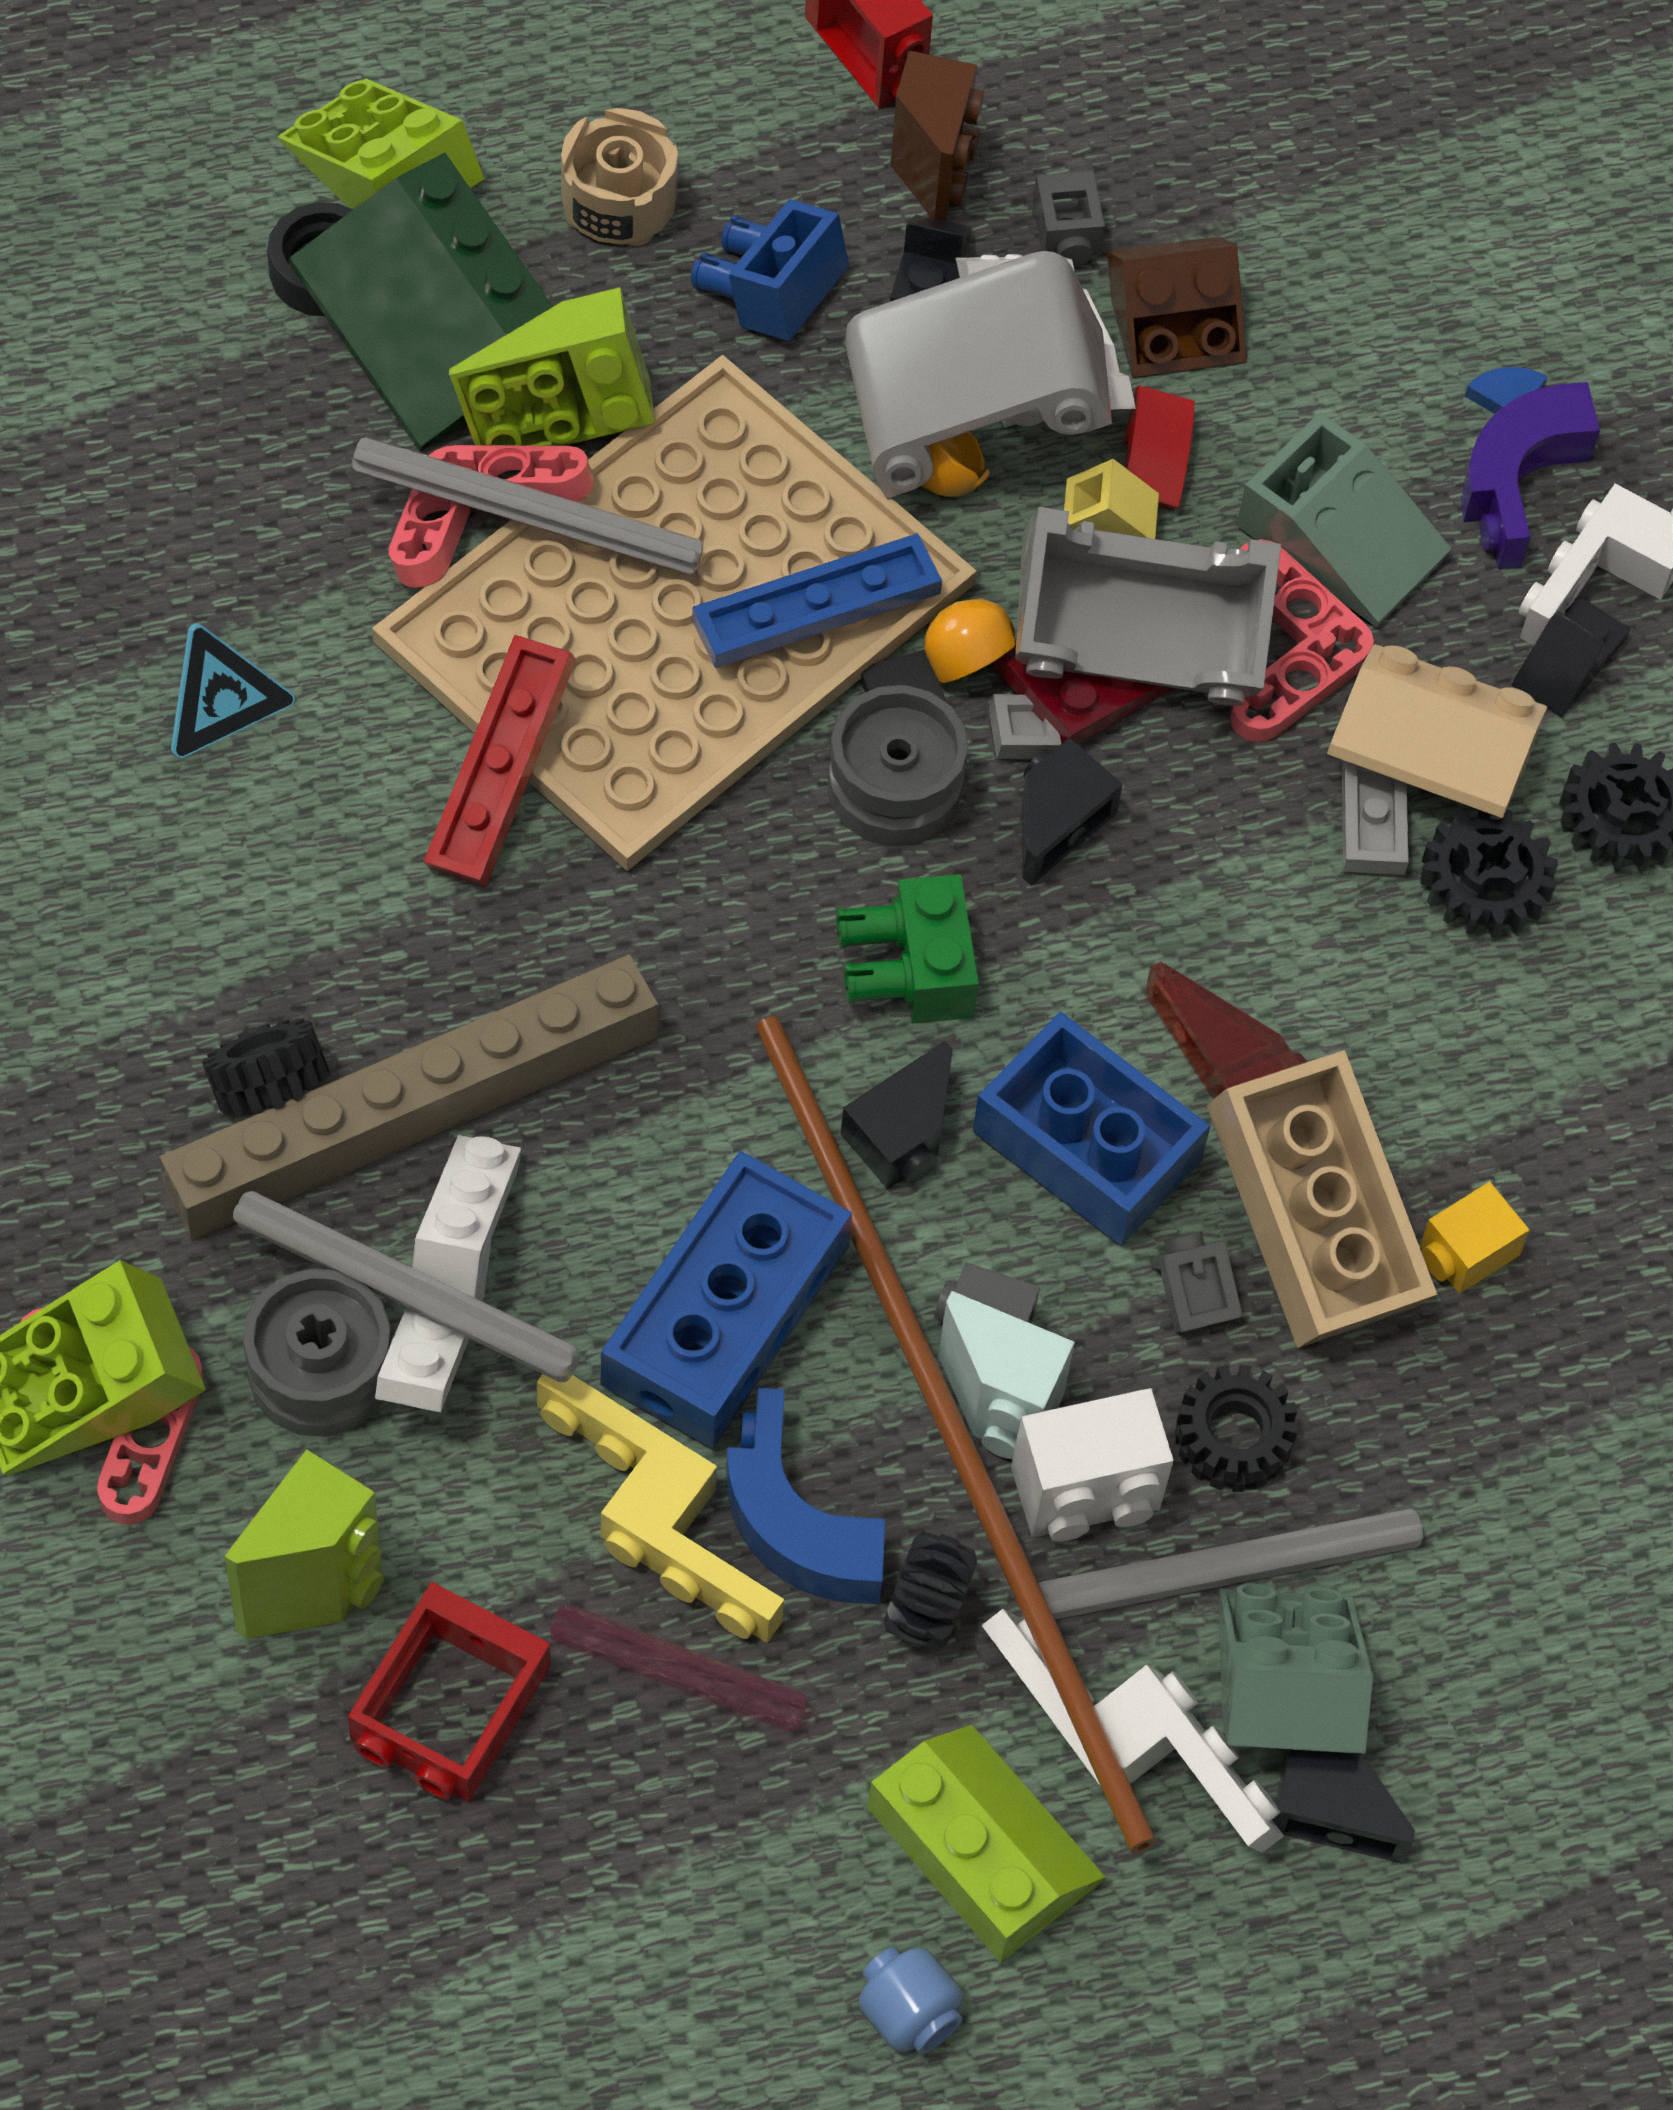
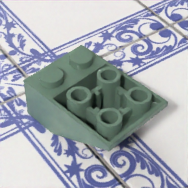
(1343, 519)
(1293, 1670)

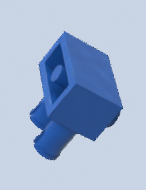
(782, 267)

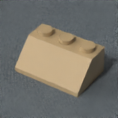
(1438, 729)

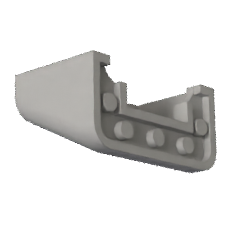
(975, 357)
(1145, 608)

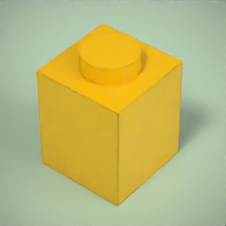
(1473, 1238)

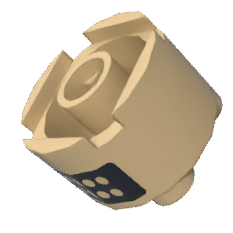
(619, 177)

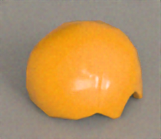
(956, 466)
(967, 638)

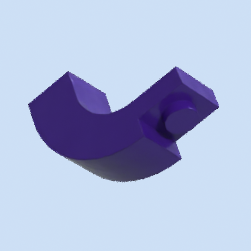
(1524, 435)

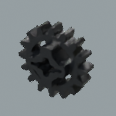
(1631, 806)
(1497, 893)

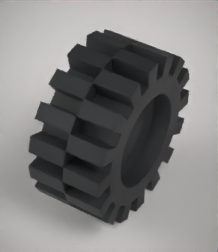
(266, 1067)
(1245, 1394)

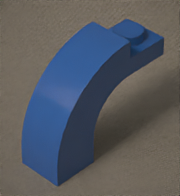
(798, 1543)

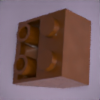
(935, 130)
(1178, 305)

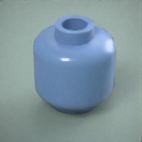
(910, 1999)

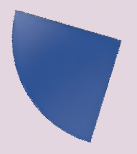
(1503, 385)

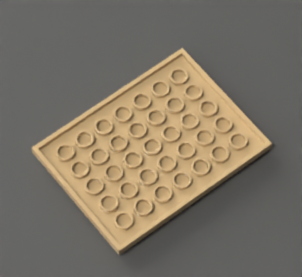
(645, 714)

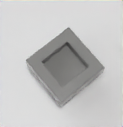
(1018, 730)

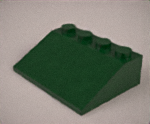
(418, 288)

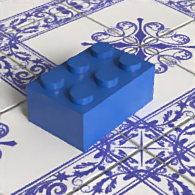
(1090, 1128)

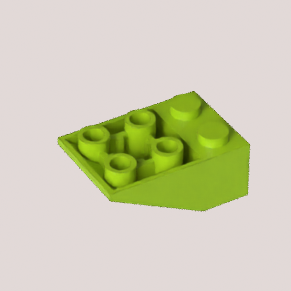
(373, 138)
(558, 377)
(92, 1368)

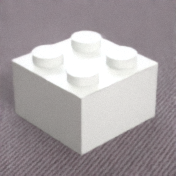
(1091, 1465)

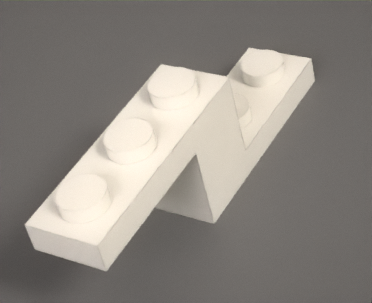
(1619, 536)
(455, 1250)
(1145, 1723)

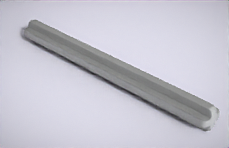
(527, 505)
(407, 1286)
(1233, 1563)

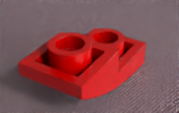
(1160, 442)

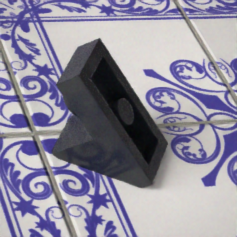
(929, 255)
(1570, 655)

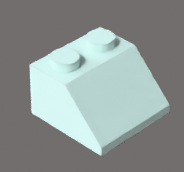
(1000, 1369)

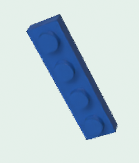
(816, 600)

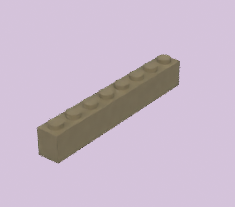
(412, 1095)

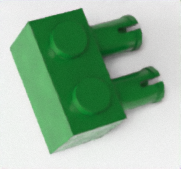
(935, 947)

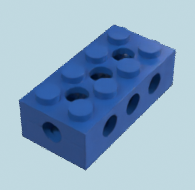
(736, 1337)

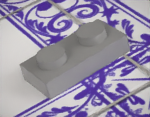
(1373, 822)

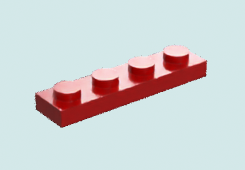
(500, 760)

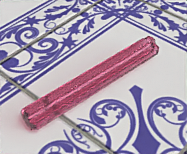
(678, 1667)

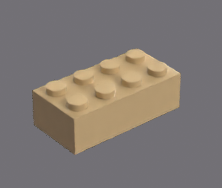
(1321, 1198)

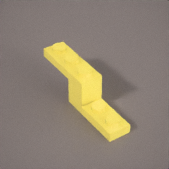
(658, 1505)

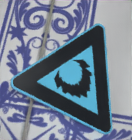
(220, 693)

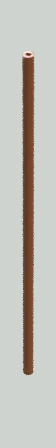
(959, 1443)

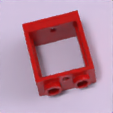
(873, 39)
(477, 1633)

